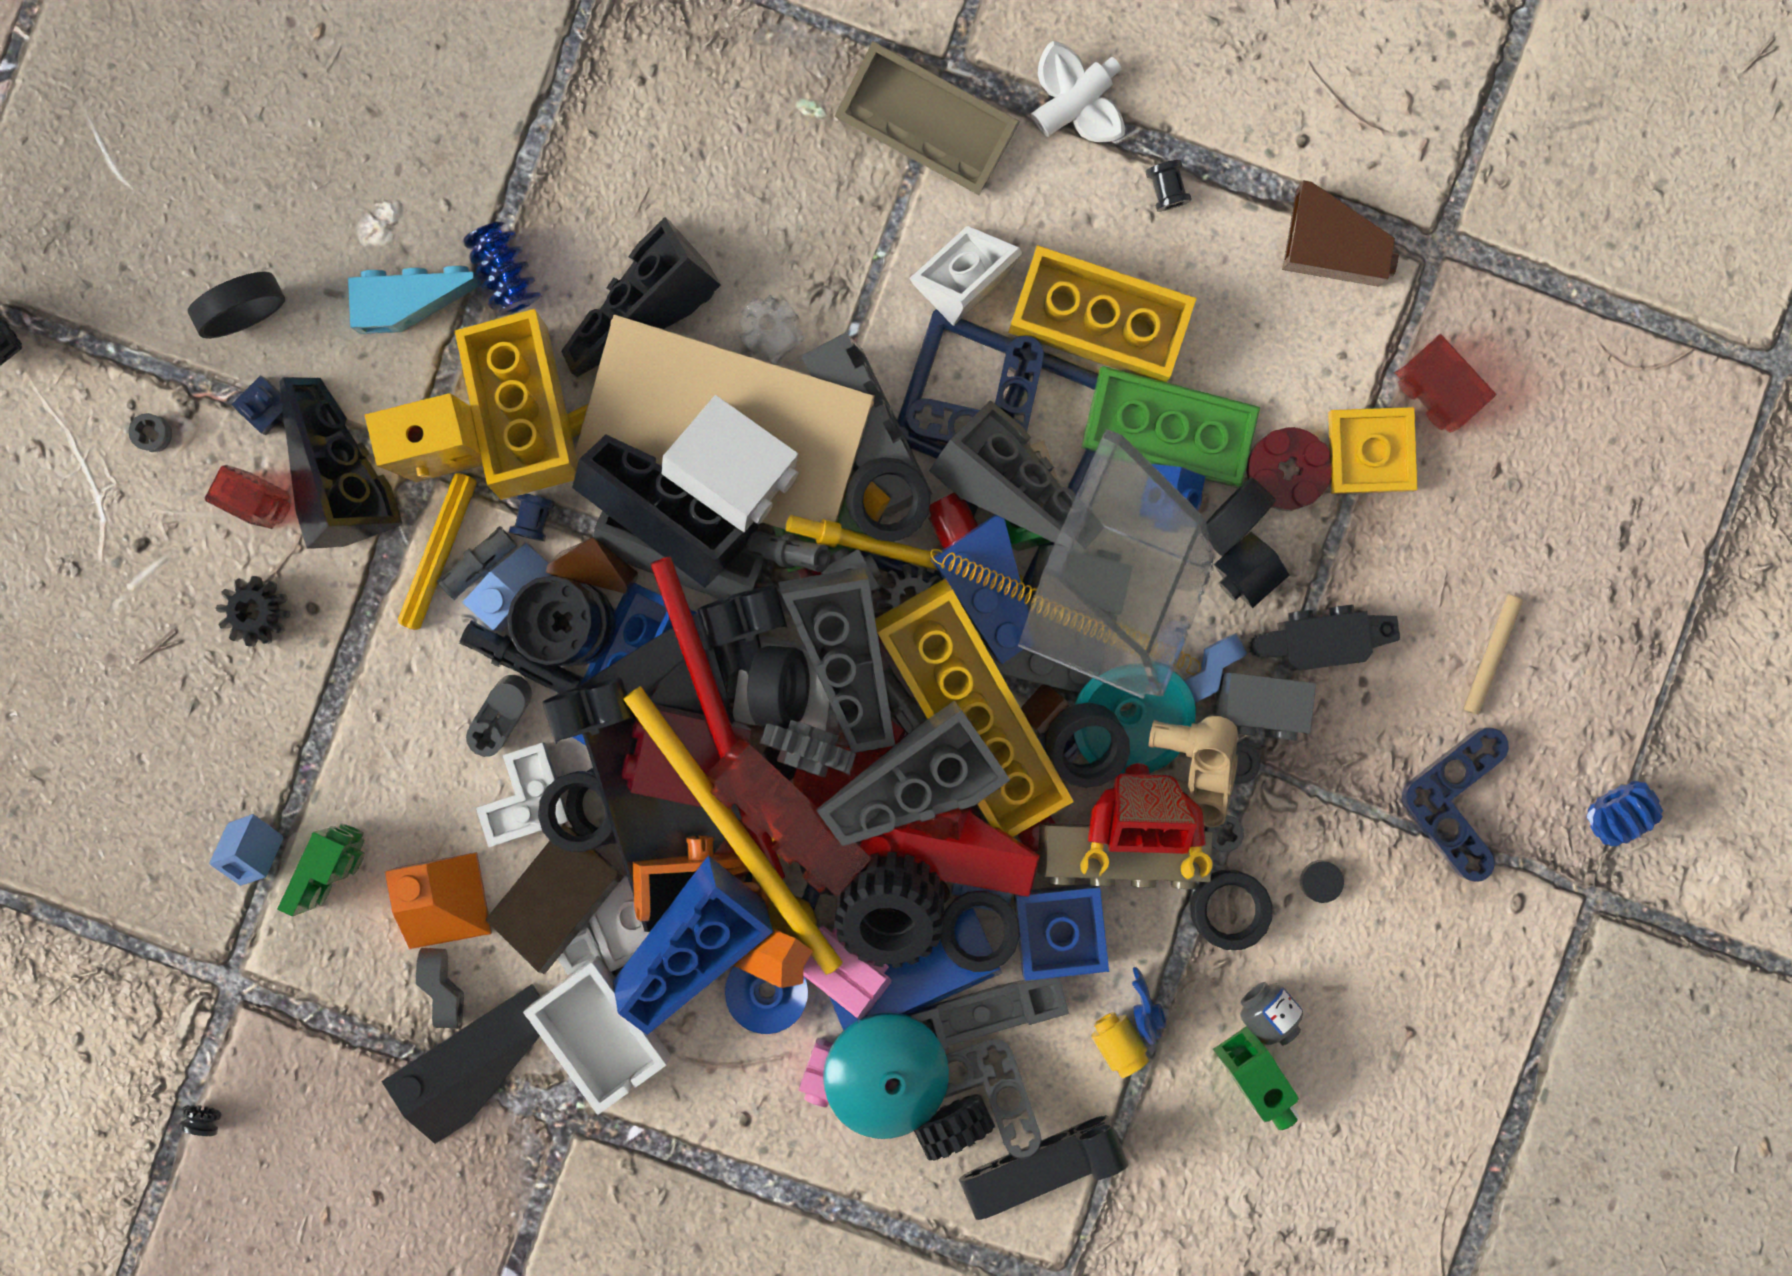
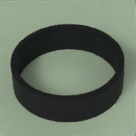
(236, 305)

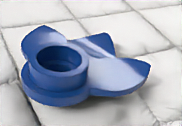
(1148, 1017)

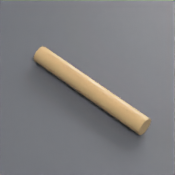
(1493, 654)

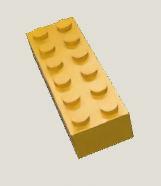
(949, 663)

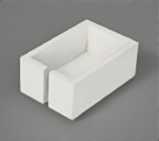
(591, 1038)

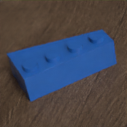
(690, 946)

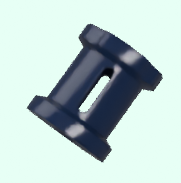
(531, 517)

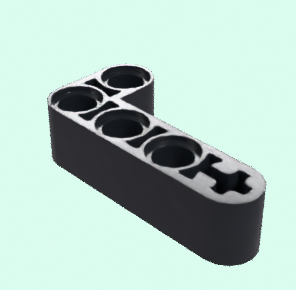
(1063, 1158)

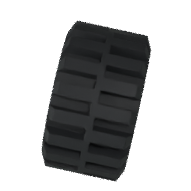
(891, 935)

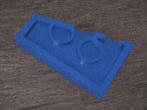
(992, 613)

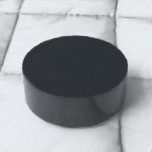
(1248, 763)
(1321, 881)

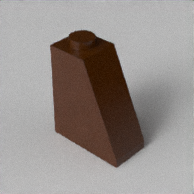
(1336, 240)

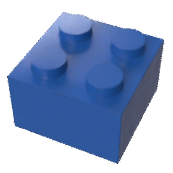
(1061, 932)

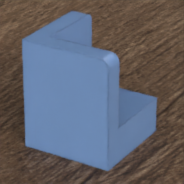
(246, 850)

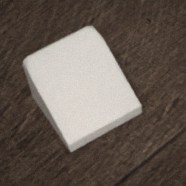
(580, 950)

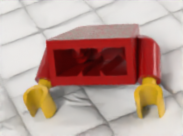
(1147, 817)

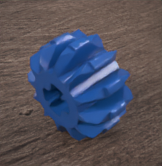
(1624, 813)

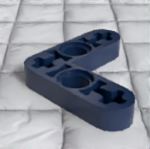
(1010, 363)
(1443, 792)

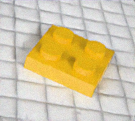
(1372, 450)

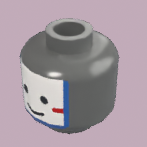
(1271, 1014)

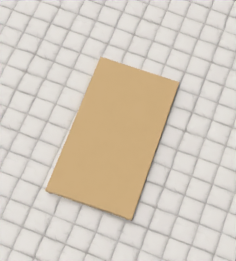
(660, 381)

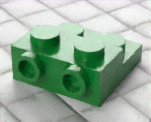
(326, 859)

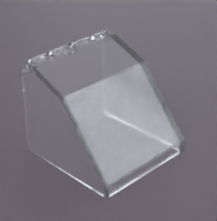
(1122, 575)

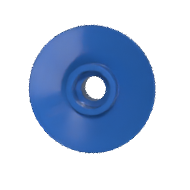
(759, 1012)

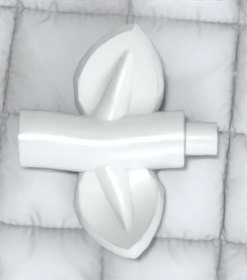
(1077, 95)

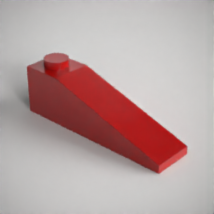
(980, 859)

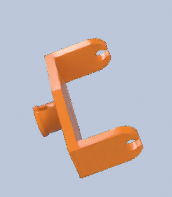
(697, 852)

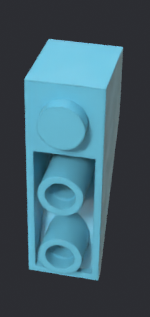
(400, 301)

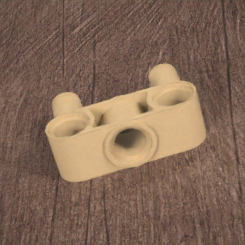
(1213, 762)

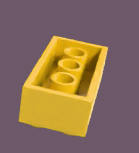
(1102, 315)
(517, 404)

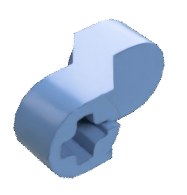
(1214, 660)

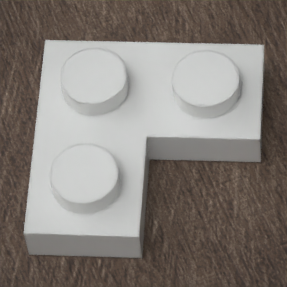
(518, 815)

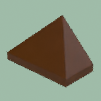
(594, 565)

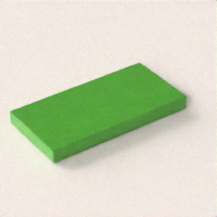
(1174, 424)

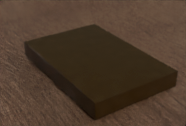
(553, 902)

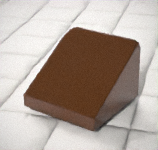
(1043, 708)

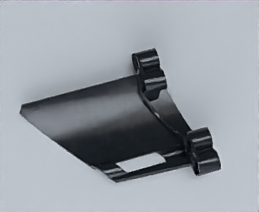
(644, 824)

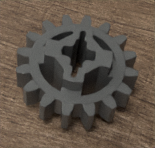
(808, 748)

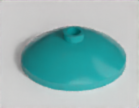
(1173, 707)
(869, 1056)

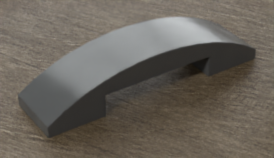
(994, 1010)

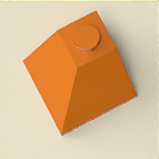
(439, 900)

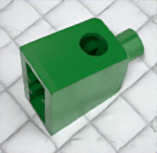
(1259, 1078)

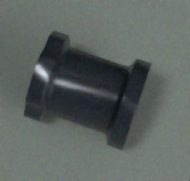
(1168, 185)

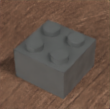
(1268, 703)

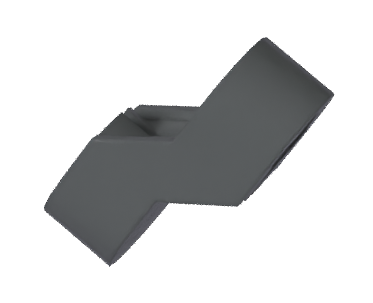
(489, 732)
(433, 980)

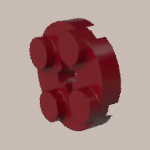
(1310, 456)

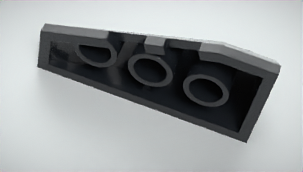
(657, 290)
(332, 481)

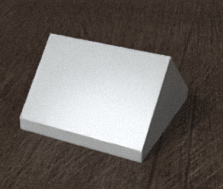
(965, 272)

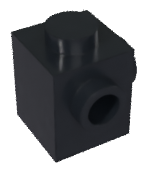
(1250, 570)

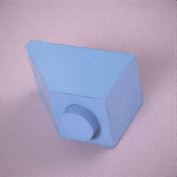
(495, 592)

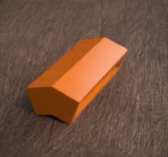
(777, 960)

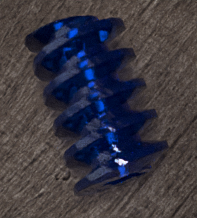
(499, 268)

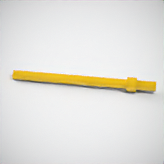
(831, 534)

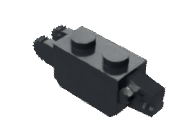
(1326, 640)

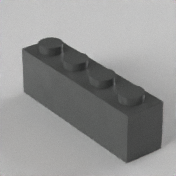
(738, 576)

